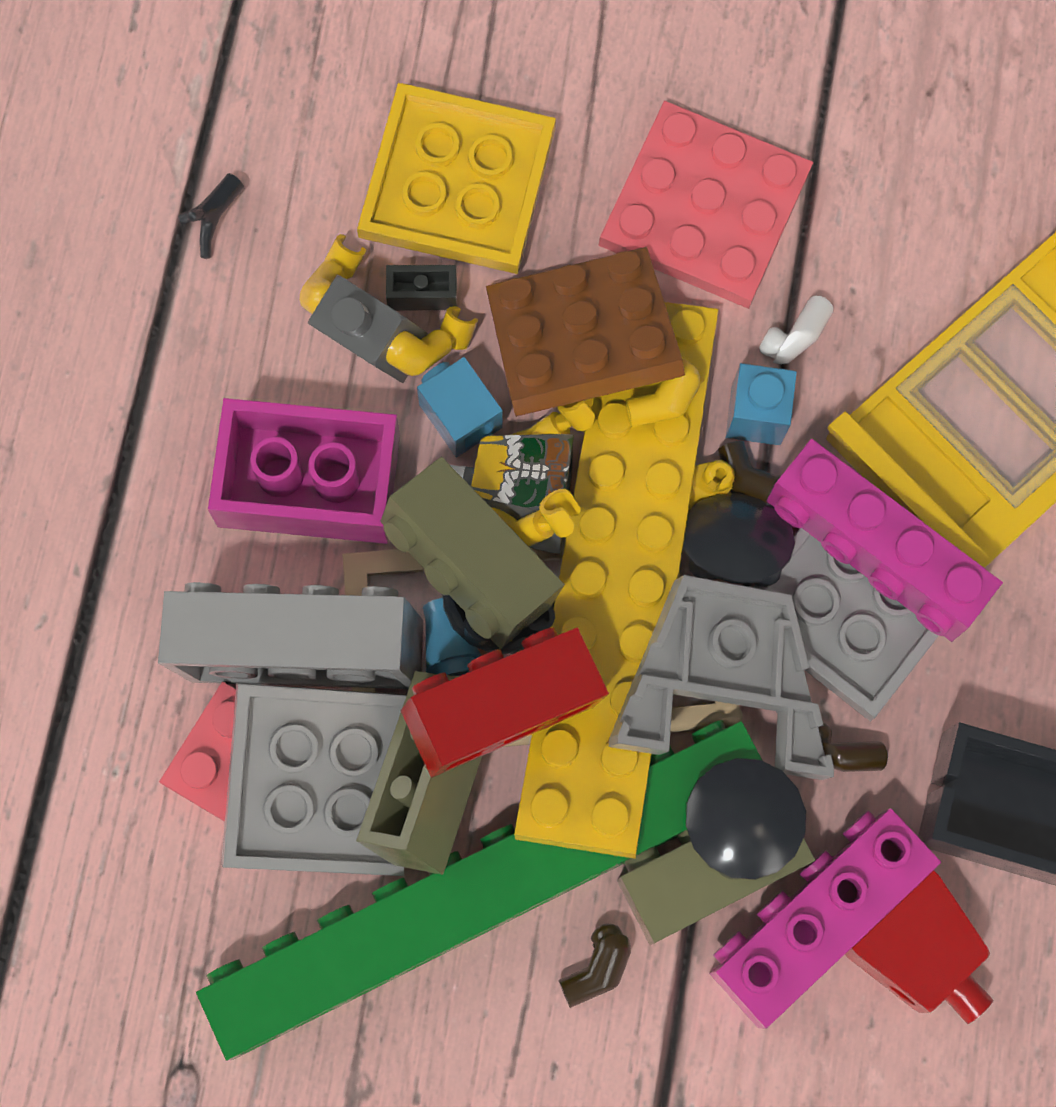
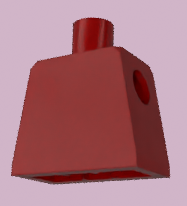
(927, 952)

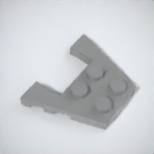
(730, 649)

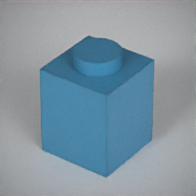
(761, 404)
(459, 405)

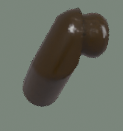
(747, 479)
(853, 755)
(605, 967)

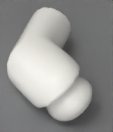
(804, 333)

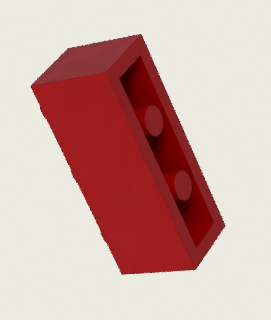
(502, 699)

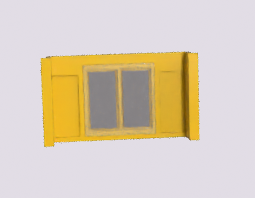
(971, 418)

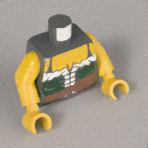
(372, 327)
(530, 476)

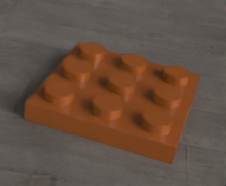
(583, 331)

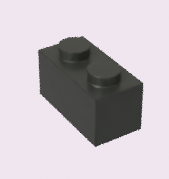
(421, 287)

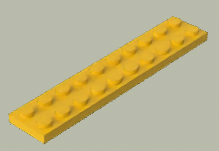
(616, 582)

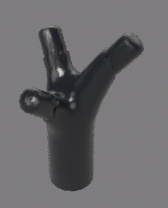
(211, 209)

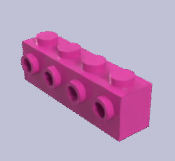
(883, 541)
(823, 918)

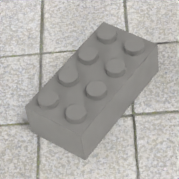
(291, 637)

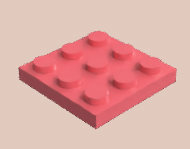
(706, 203)

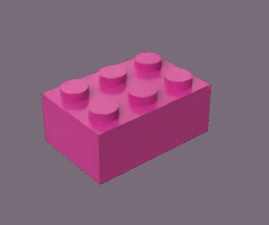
(303, 470)

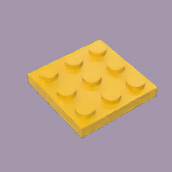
(457, 178)

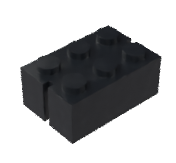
(993, 802)

